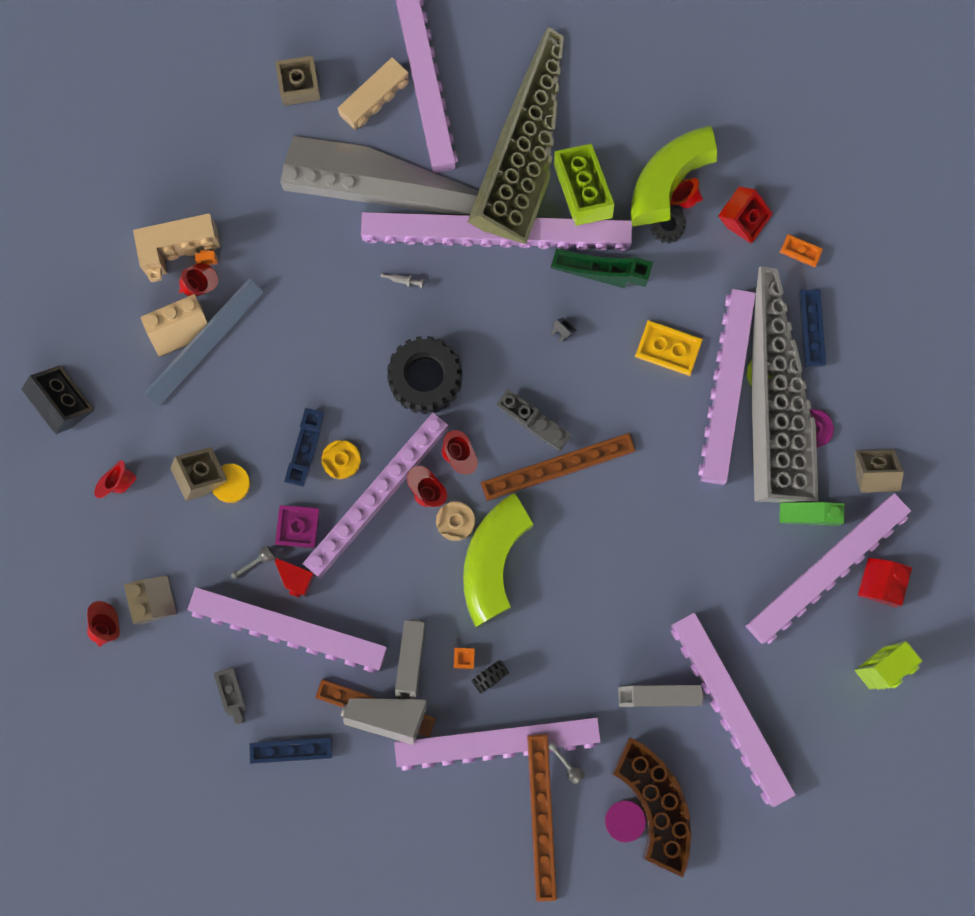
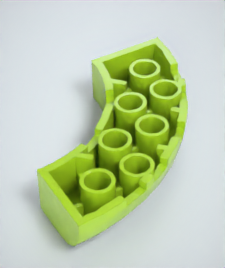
(666, 171)
(487, 557)

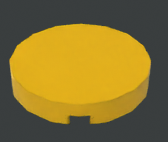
(341, 459)
(236, 486)

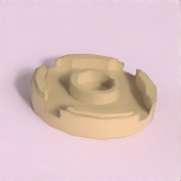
(455, 521)

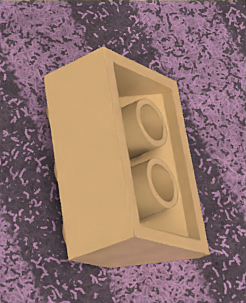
(174, 324)

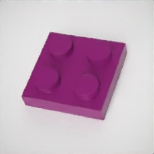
(297, 526)

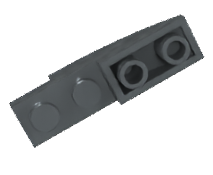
(533, 420)

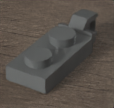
(231, 694)

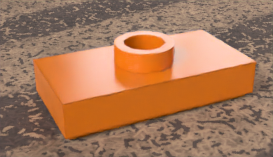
(801, 250)

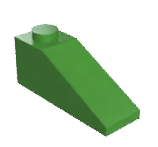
(812, 513)

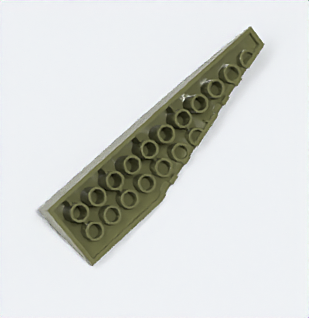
(522, 157)

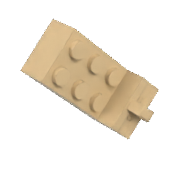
(174, 240)

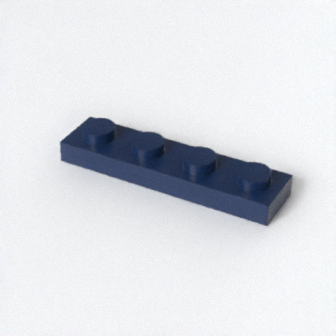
(812, 328)
(290, 750)

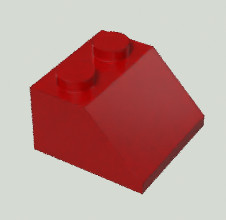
(745, 213)
(885, 582)

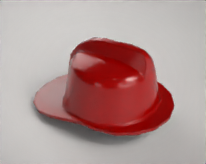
(687, 193)
(198, 280)
(459, 452)
(115, 480)
(426, 487)
(102, 623)

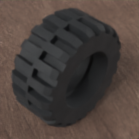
(419, 350)

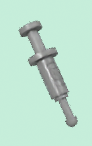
(404, 280)

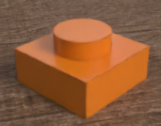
(207, 257)
(464, 658)

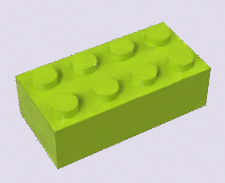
(583, 184)
(889, 666)

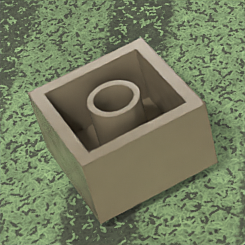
(297, 80)

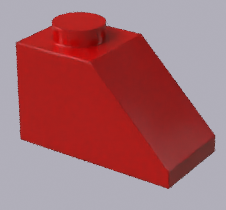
(294, 578)

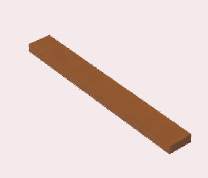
(558, 466)
(541, 817)

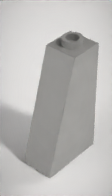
(410, 659)
(660, 696)
(386, 717)

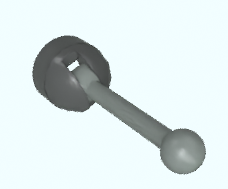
(265, 555)
(574, 773)

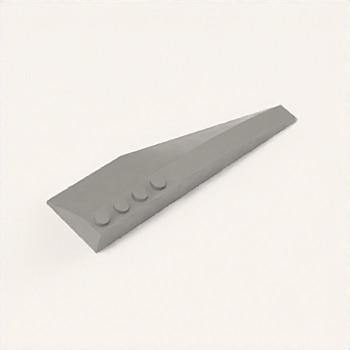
(370, 177)
(780, 410)

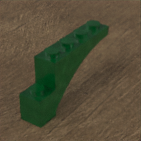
(602, 269)

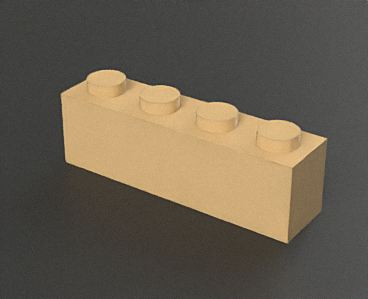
(373, 94)

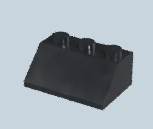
(57, 399)

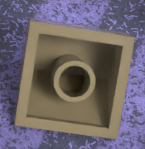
(878, 470)
(197, 473)
(150, 599)

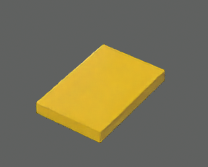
(668, 348)

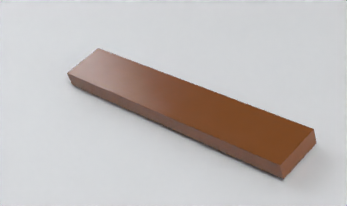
(340, 695)

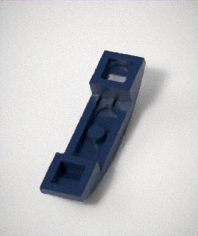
(305, 447)

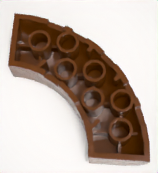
(662, 803)

